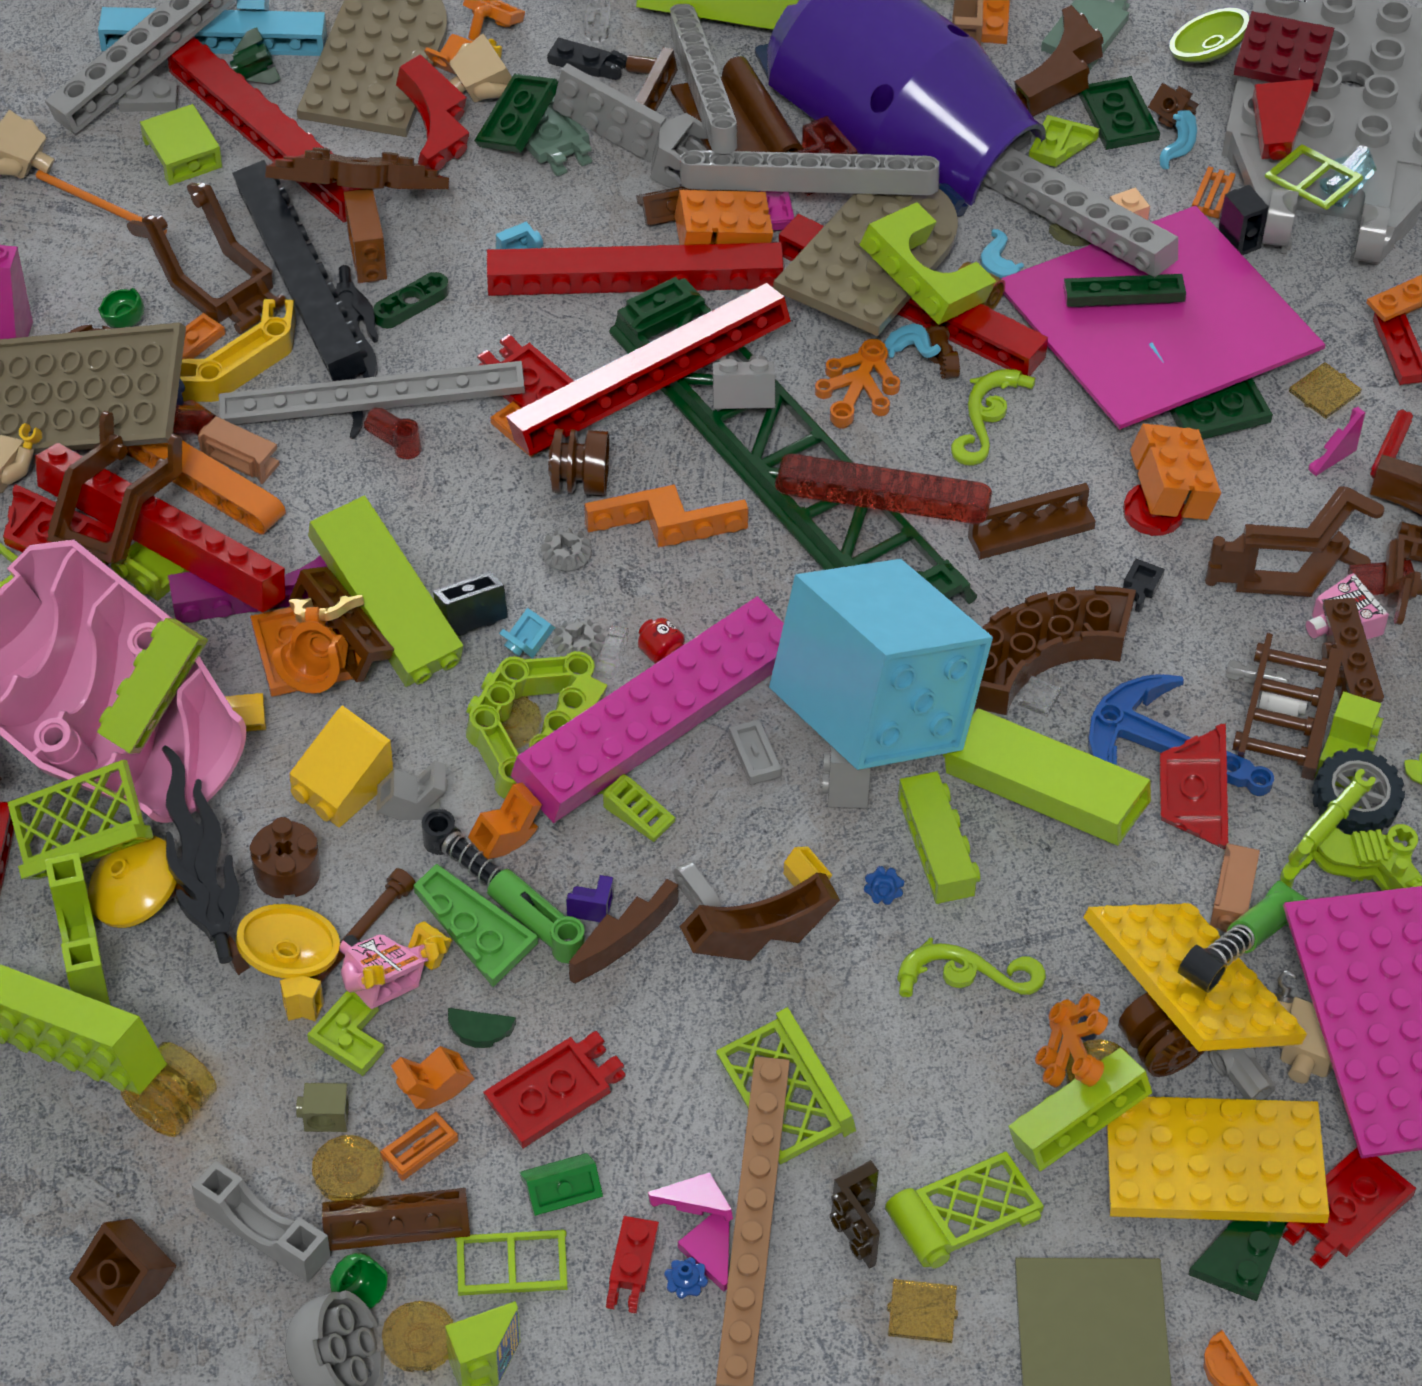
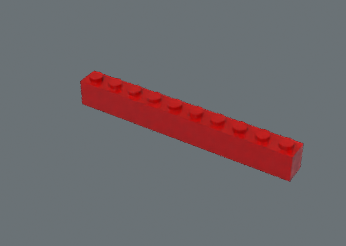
(250, 114)
(631, 268)
(977, 330)
(649, 368)
(172, 533)

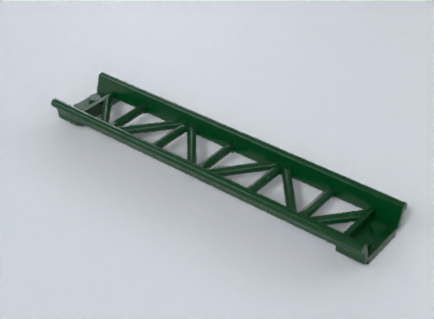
(678, 303)

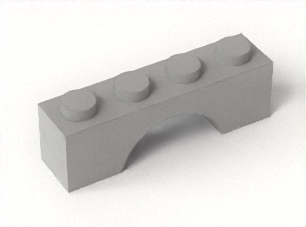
(231, 1203)

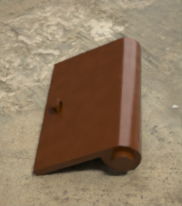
(757, 116)

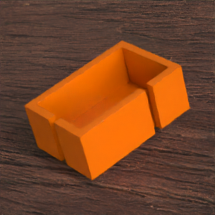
(732, 214)
(1170, 466)

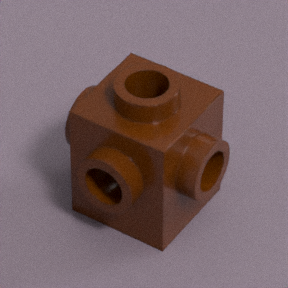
(1170, 101)

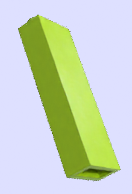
(395, 599)
(1050, 777)

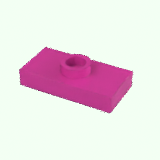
(779, 209)

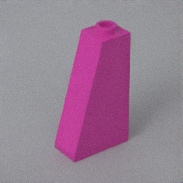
(14, 303)

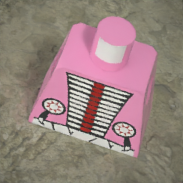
(1371, 612)

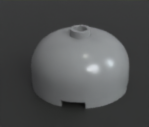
(330, 1340)

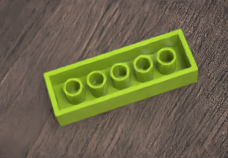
(77, 1032)

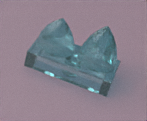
(1360, 162)

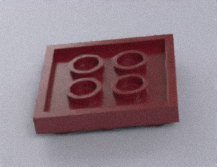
(1283, 49)

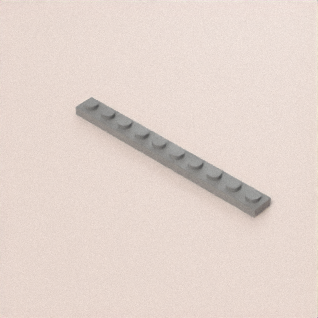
(372, 392)

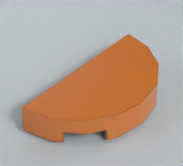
(1224, 1364)

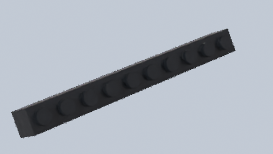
(301, 273)

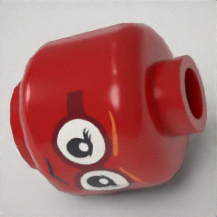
(659, 639)

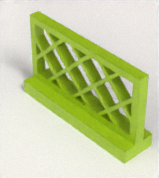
(93, 845)
(812, 1072)

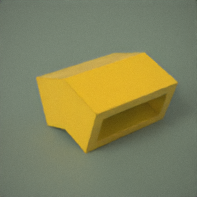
(251, 709)
(803, 864)
(302, 997)

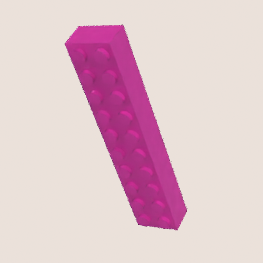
(651, 710)

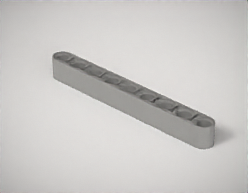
(703, 79)
(810, 172)

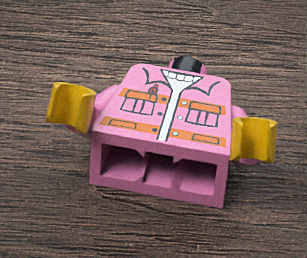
(384, 969)

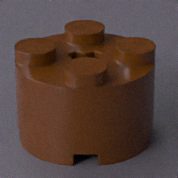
(285, 858)

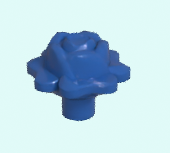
(884, 885)
(686, 1278)

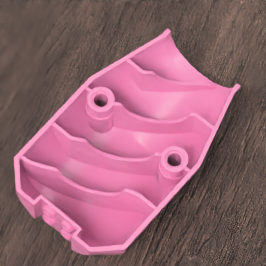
(65, 650)

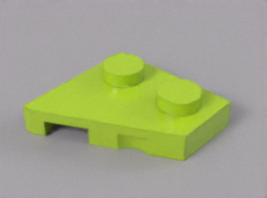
(1062, 140)

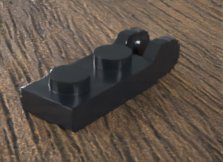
(587, 59)

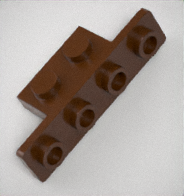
(1346, 633)

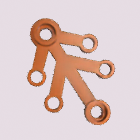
(870, 354)
(1064, 1022)

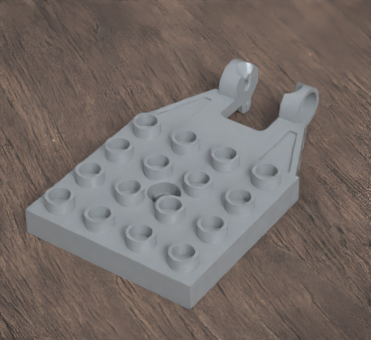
(1383, 52)

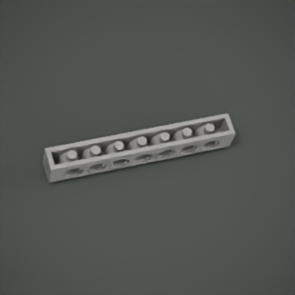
(131, 60)
(1083, 212)

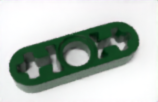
(394, 311)

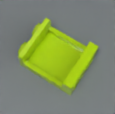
(182, 144)
(147, 571)

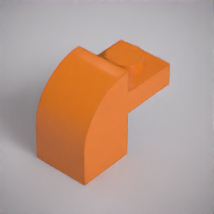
(509, 827)
(434, 1079)

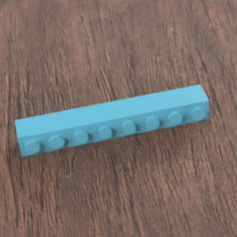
(281, 30)

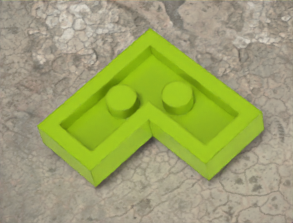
(341, 1034)

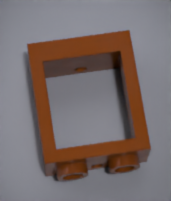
(365, 235)

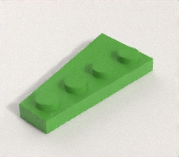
(478, 927)

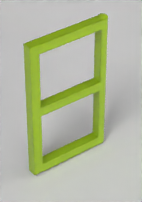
(1327, 163)
(512, 1286)

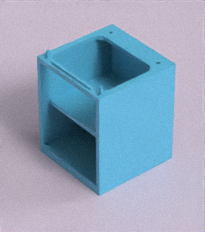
(879, 663)

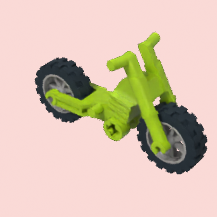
(1362, 848)

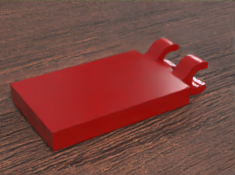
(539, 372)
(553, 1088)
(1360, 1200)

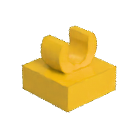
(423, 931)

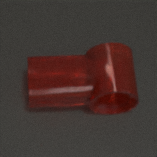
(191, 417)
(397, 432)

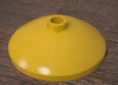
(131, 884)
(287, 941)

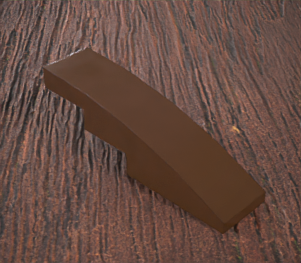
(617, 937)

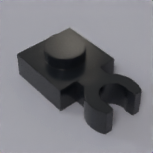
(1144, 579)

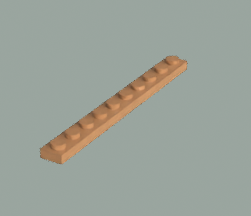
(753, 1223)

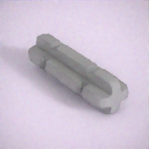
(1236, 670)

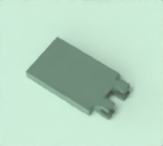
(1101, 15)
(557, 138)

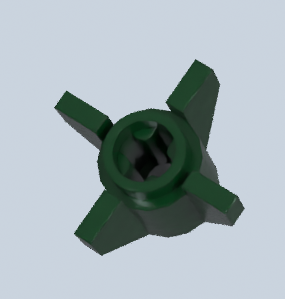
(253, 59)

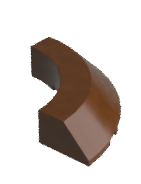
(1050, 633)

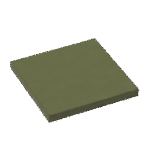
(1091, 1322)

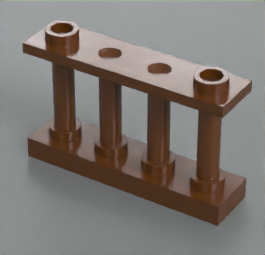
(1319, 697)

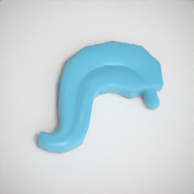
(1186, 138)
(991, 258)
(910, 335)

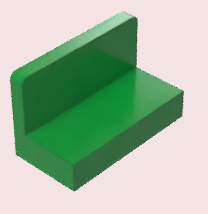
(562, 1183)

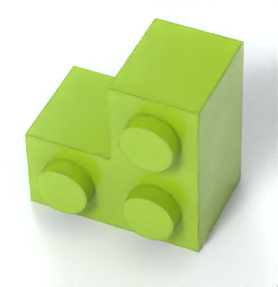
(1353, 727)

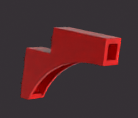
(440, 108)

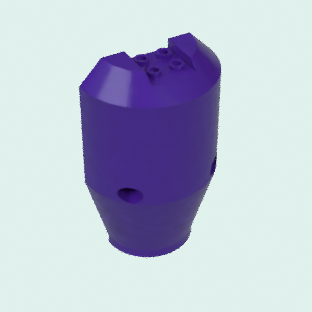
(899, 84)

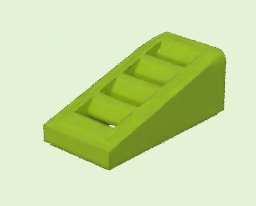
(623, 793)

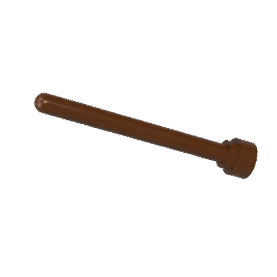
(398, 885)

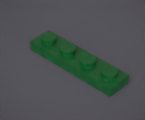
(1124, 290)

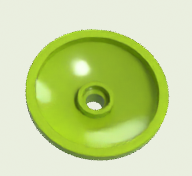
(1210, 35)

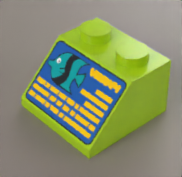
(483, 1345)

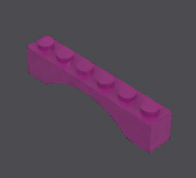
(199, 600)

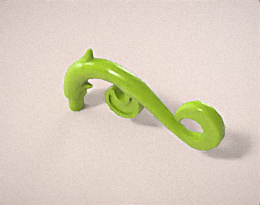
(994, 413)
(971, 963)

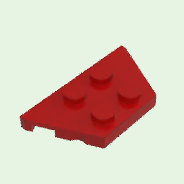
(31, 518)
(1196, 787)

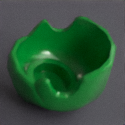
(122, 308)
(361, 1277)

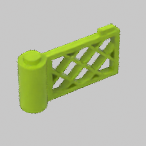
(929, 1234)

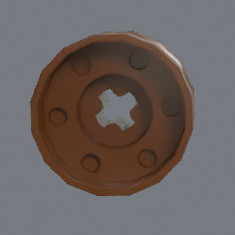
(580, 461)
(1156, 1037)

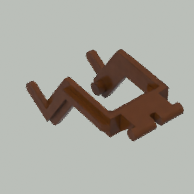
(240, 304)
(92, 463)
(1237, 559)
(1399, 588)

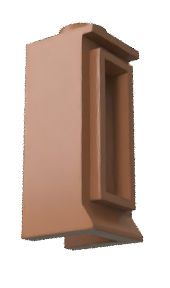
(238, 448)
(1234, 885)

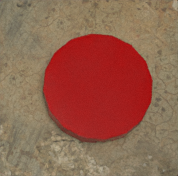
(1139, 516)

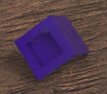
(591, 903)

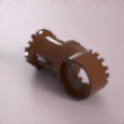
(946, 358)

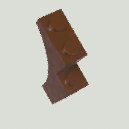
(1066, 69)
(1399, 483)
(747, 928)

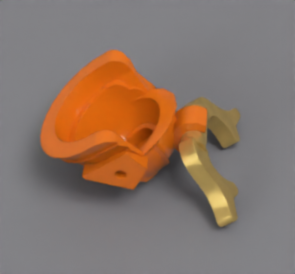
(314, 652)

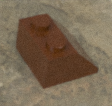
(121, 1270)

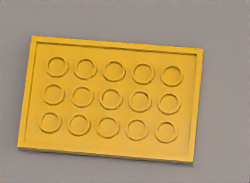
(1153, 945)
(1218, 1160)

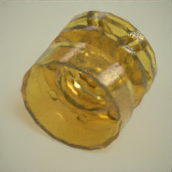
(173, 1093)

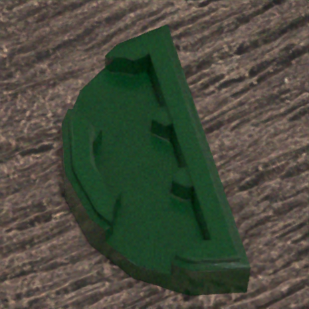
(479, 1028)

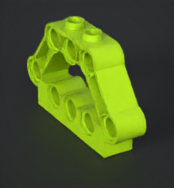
(533, 678)

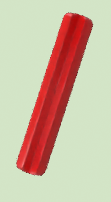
(1394, 437)

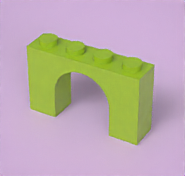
(937, 293)
(76, 927)

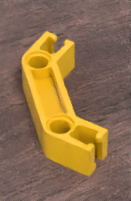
(242, 357)

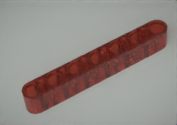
(883, 488)

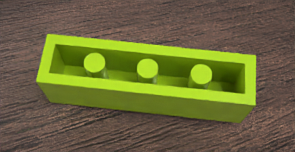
(151, 685)
(937, 837)
(1079, 1111)

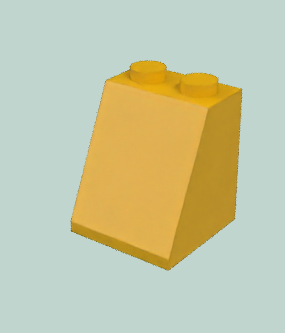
(342, 768)

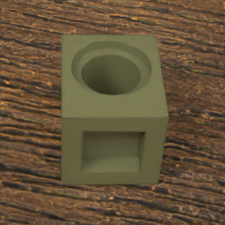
(324, 1107)

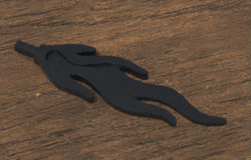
(358, 309)
(196, 870)

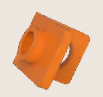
(449, 51)

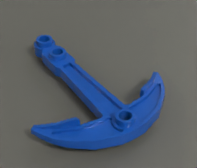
(1127, 724)

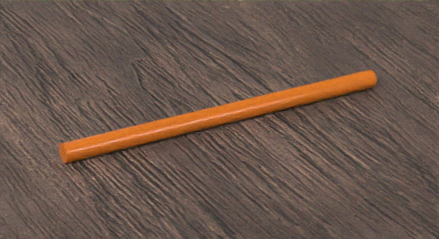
(88, 197)

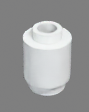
(1282, 704)

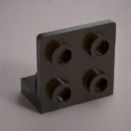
(851, 1202)

